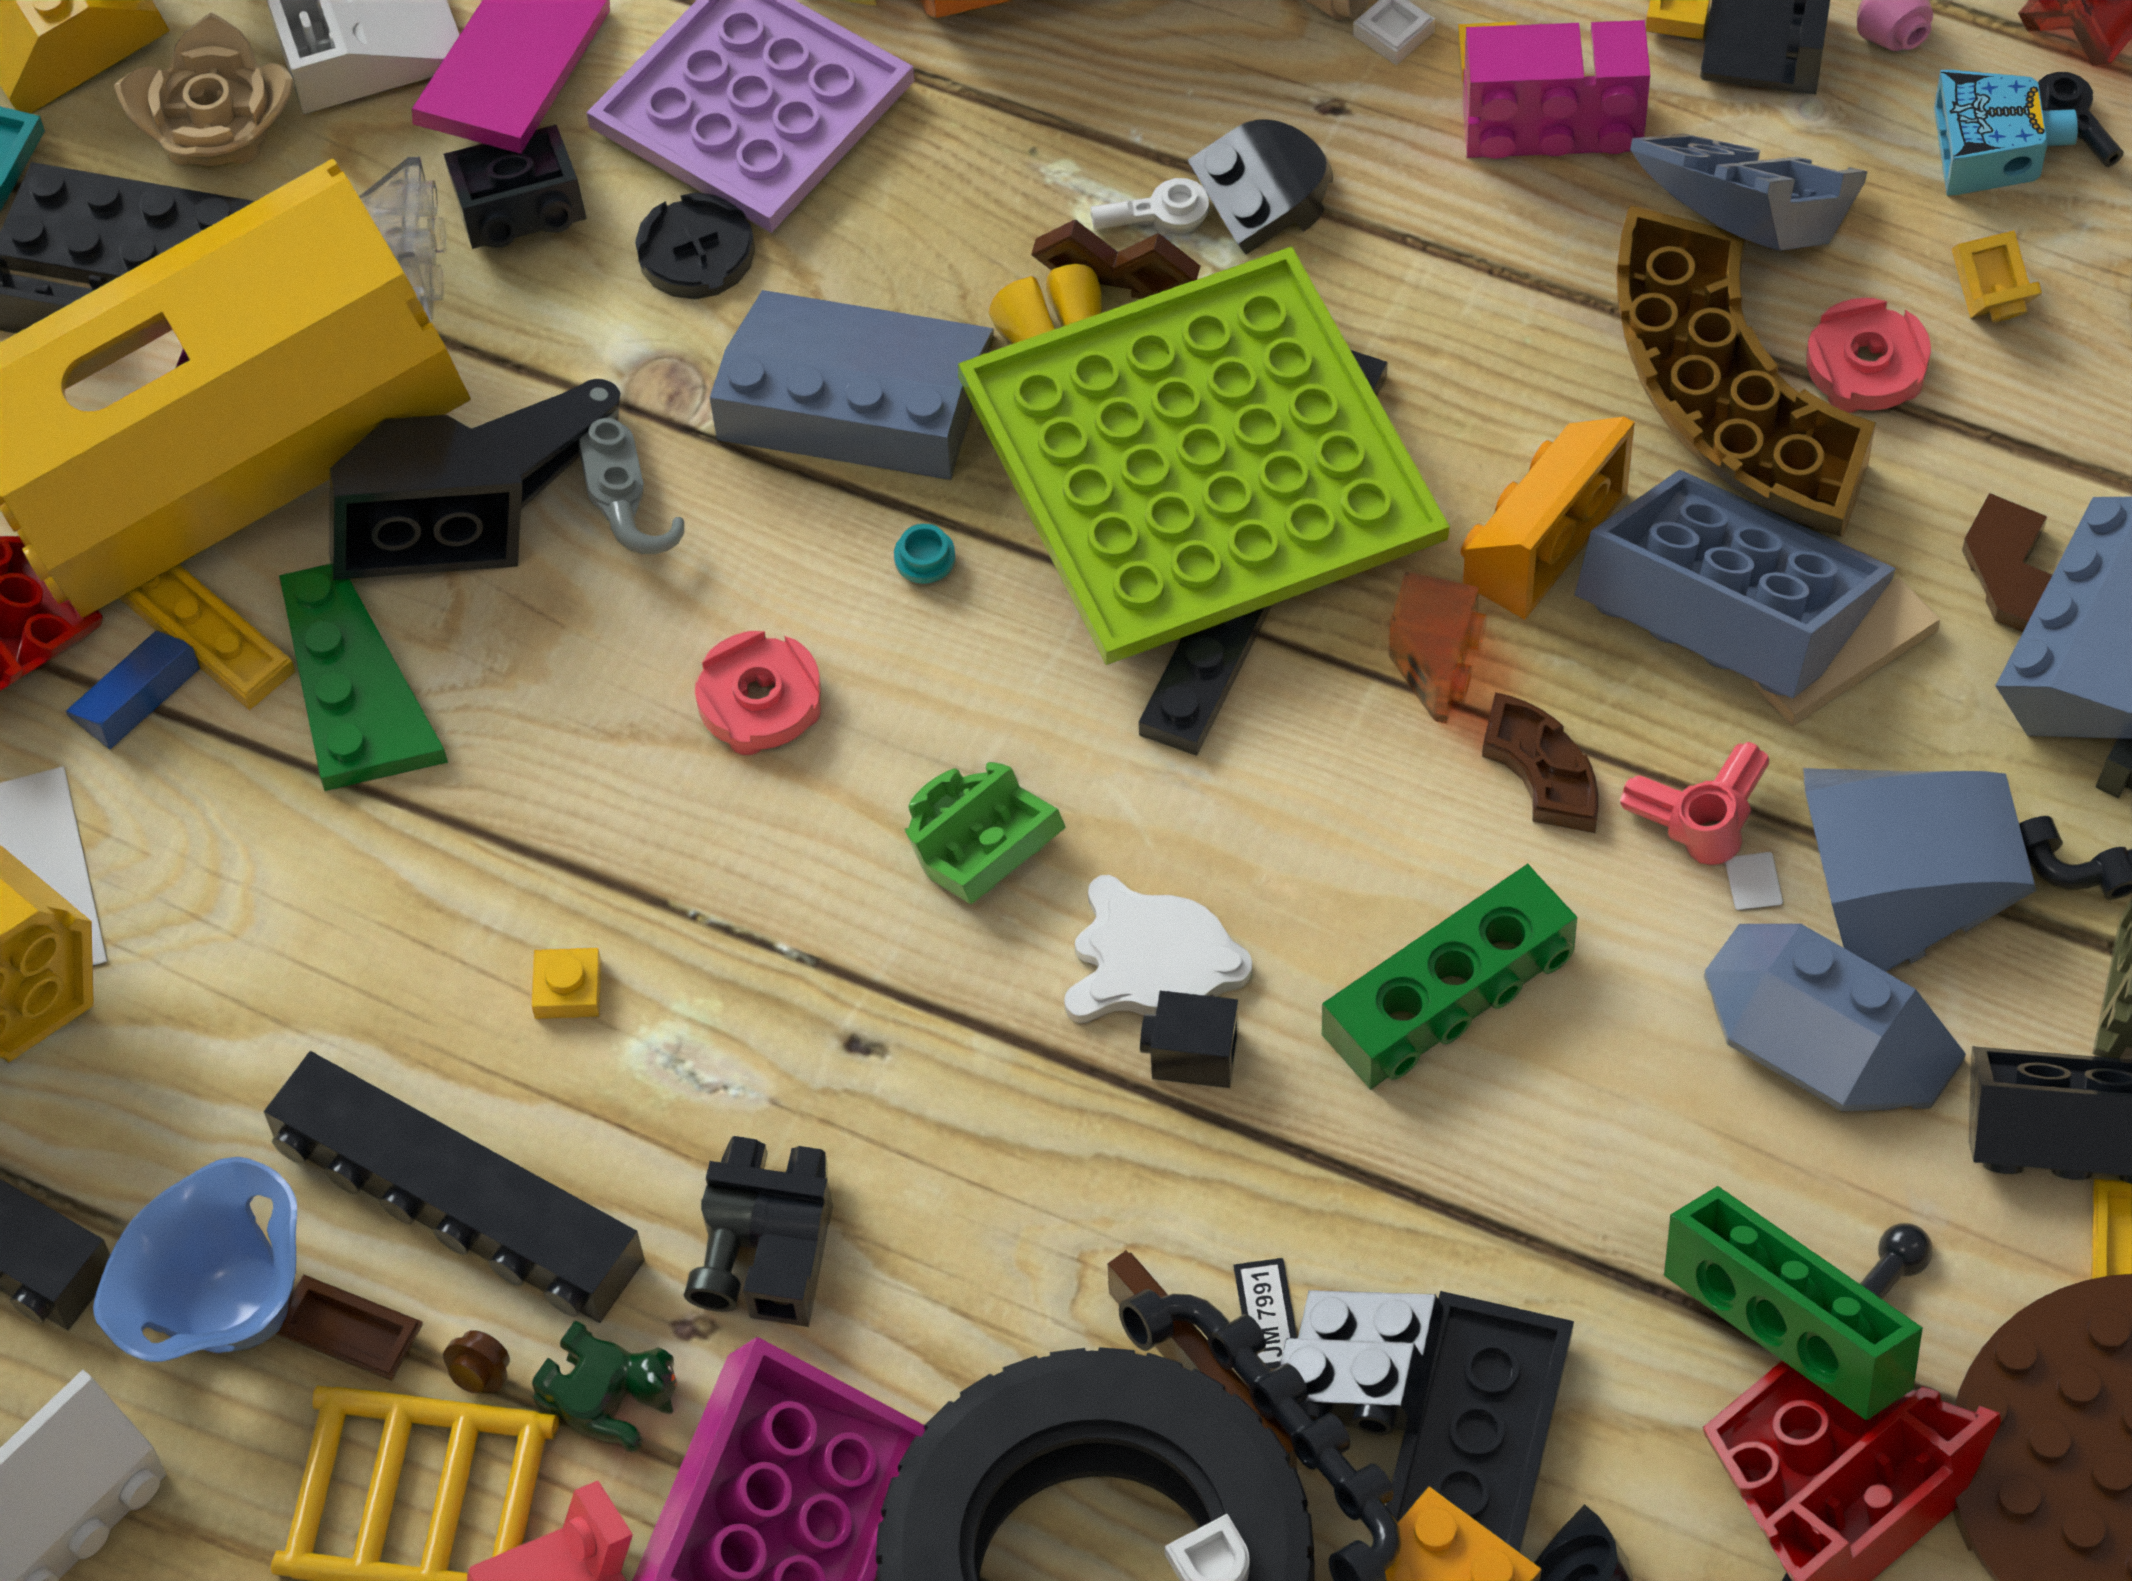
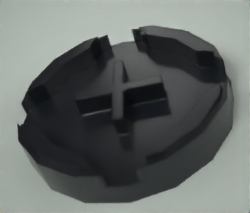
(695, 246)

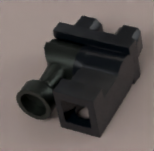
(767, 1211)

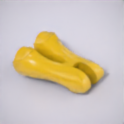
(1021, 310)

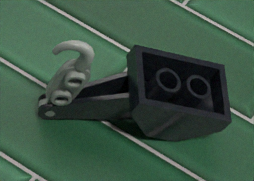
(452, 495)

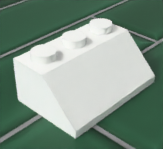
(70, 1481)

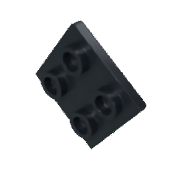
(1766, 43)

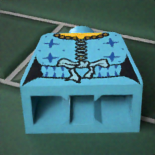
(1995, 130)

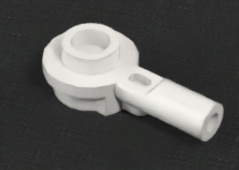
(1174, 207)

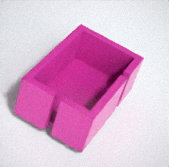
(1531, 92)

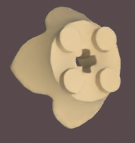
(211, 99)

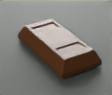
(349, 1327)

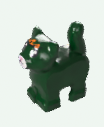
(598, 1384)

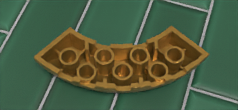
(1721, 384)

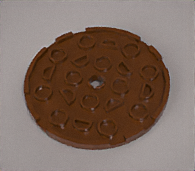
(2060, 1466)

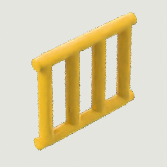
(399, 1413)

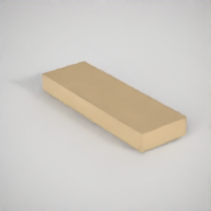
(1887, 631)

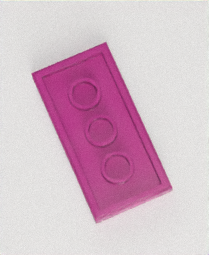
(508, 69)

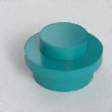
(924, 554)

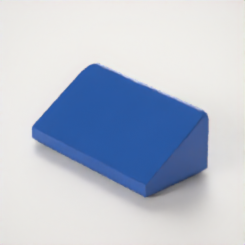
(134, 688)

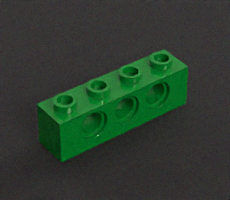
(1513, 911)
(1793, 1302)

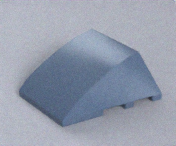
(1764, 201)
(1915, 855)

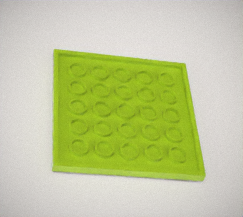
(1201, 454)

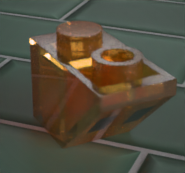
(1431, 636)

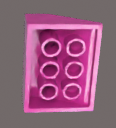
(779, 1478)

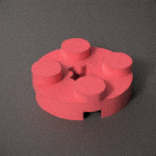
(1861, 383)
(762, 722)

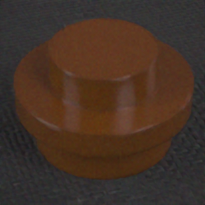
(477, 1362)

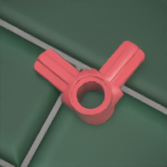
(1708, 801)

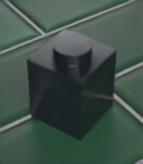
(1191, 1038)

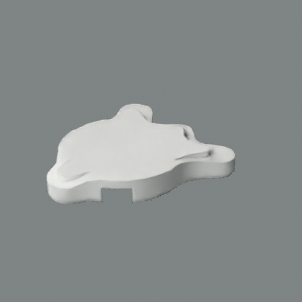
(1150, 947)

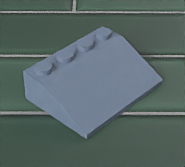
(847, 384)
(1731, 582)
(2076, 650)

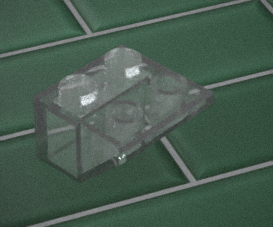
(404, 213)

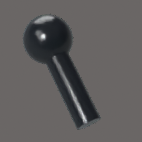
(1902, 1252)

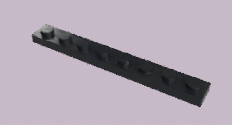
(1210, 659)

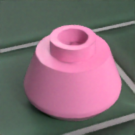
(1895, 22)

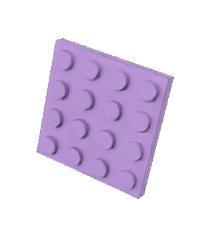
(751, 101)

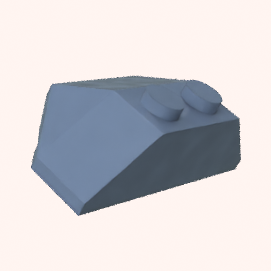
(1829, 1020)

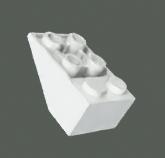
(360, 46)

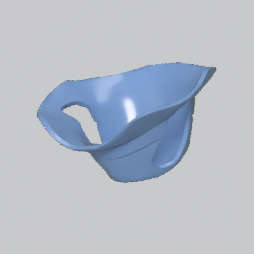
(202, 1265)

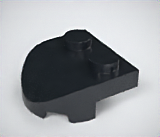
(1264, 180)

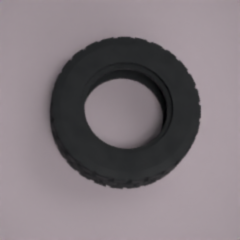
(1090, 1419)

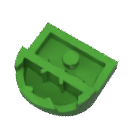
(977, 828)

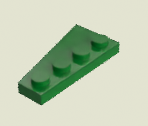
(352, 688)

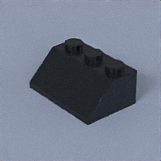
(2050, 1113)

